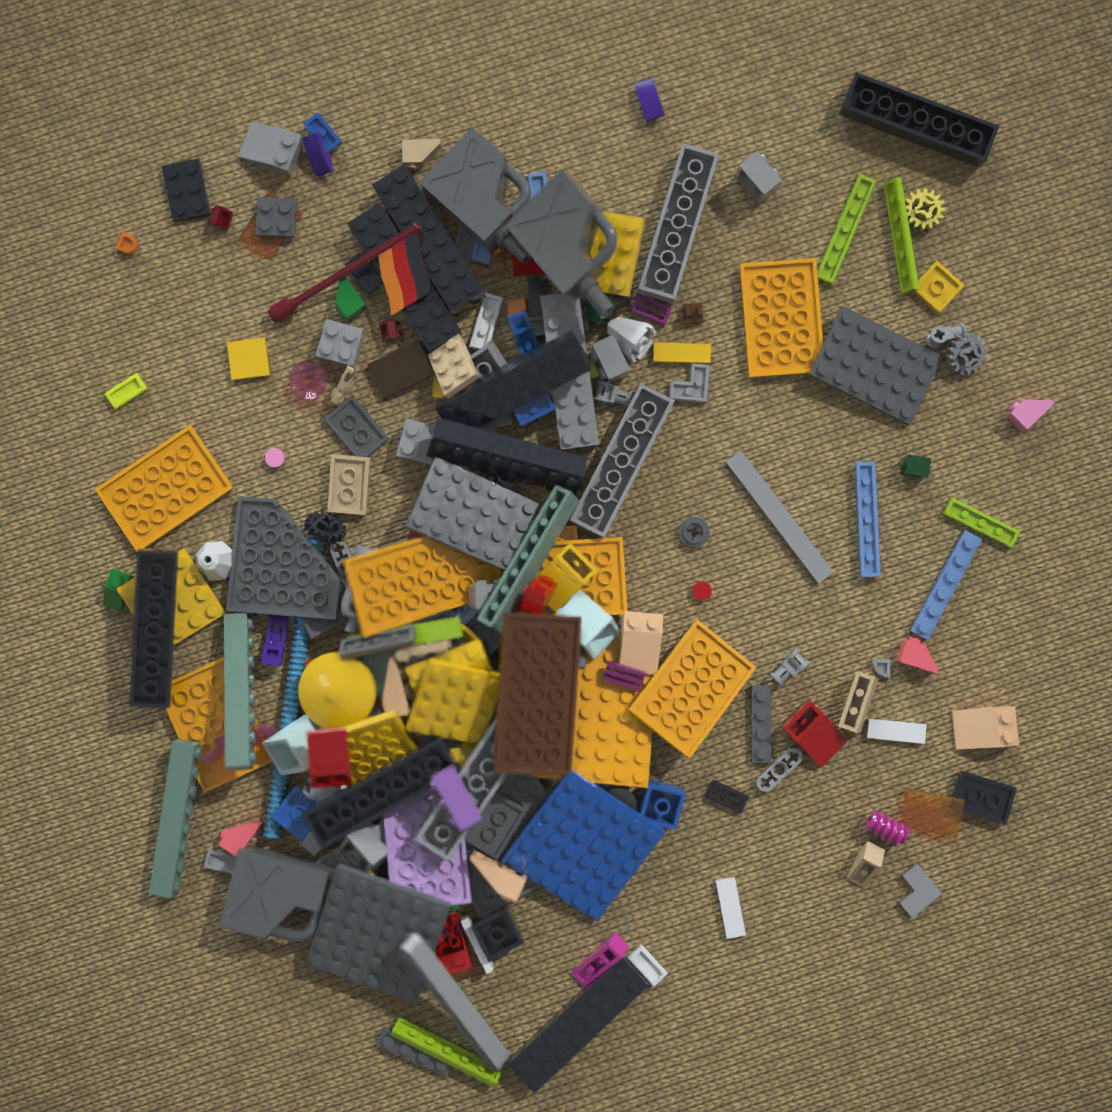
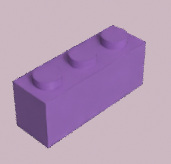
(455, 798)

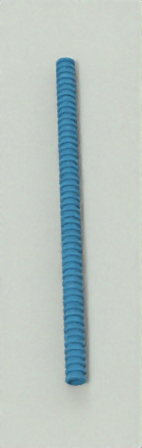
(289, 714)

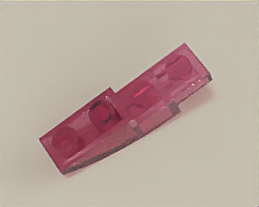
(261, 730)

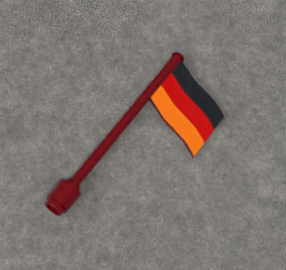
(401, 272)

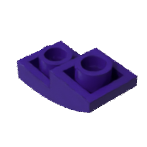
(649, 100)
(318, 158)

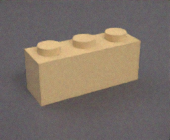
(858, 702)

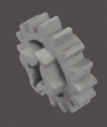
(967, 344)

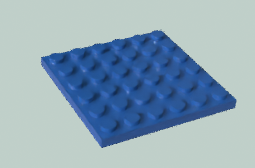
(583, 845)

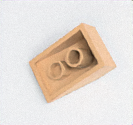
(640, 641)
(398, 690)
(985, 727)
(501, 876)

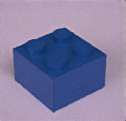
(662, 803)

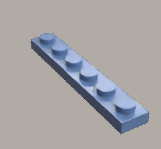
(867, 519)
(945, 585)

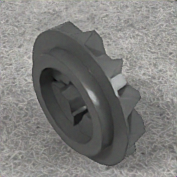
(702, 527)

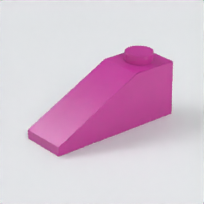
(600, 959)

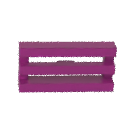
(638, 312)
(639, 681)

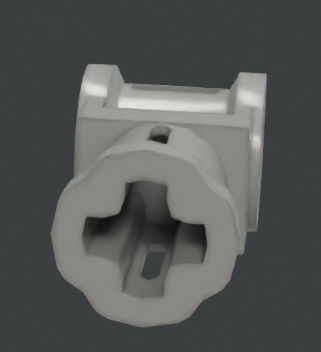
(945, 335)
(611, 394)
(789, 667)

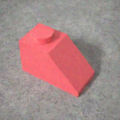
(916, 655)
(238, 836)

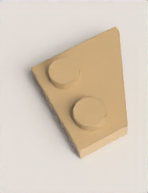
(344, 386)

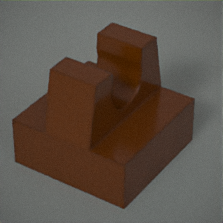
(693, 313)

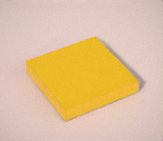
(938, 287)
(248, 359)

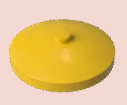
(337, 691)

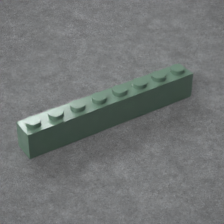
(529, 557)
(238, 692)
(175, 818)

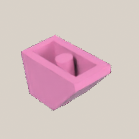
(1027, 412)

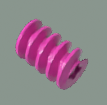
(887, 828)

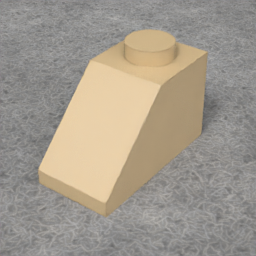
(419, 152)
(866, 864)

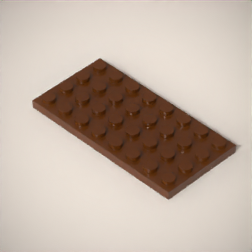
(537, 693)

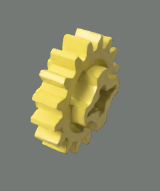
(924, 216)

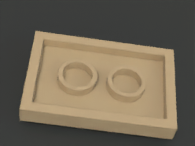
(453, 366)
(348, 484)

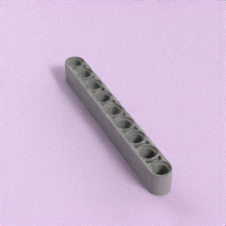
(454, 1002)

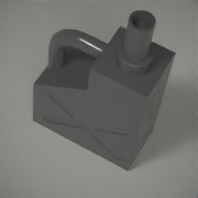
(471, 191)
(559, 235)
(270, 889)

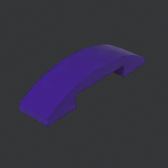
(275, 640)

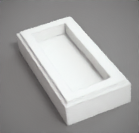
(647, 965)

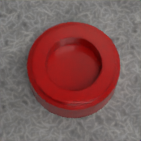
(701, 590)

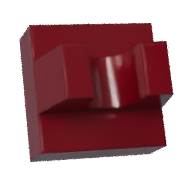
(221, 217)
(388, 330)

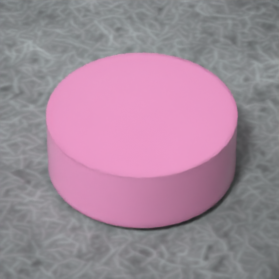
(275, 458)

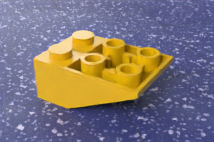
(570, 571)

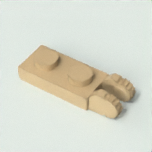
(422, 650)

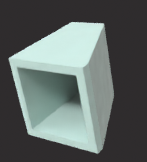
(597, 626)
(289, 746)

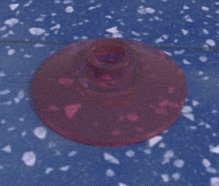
(301, 373)

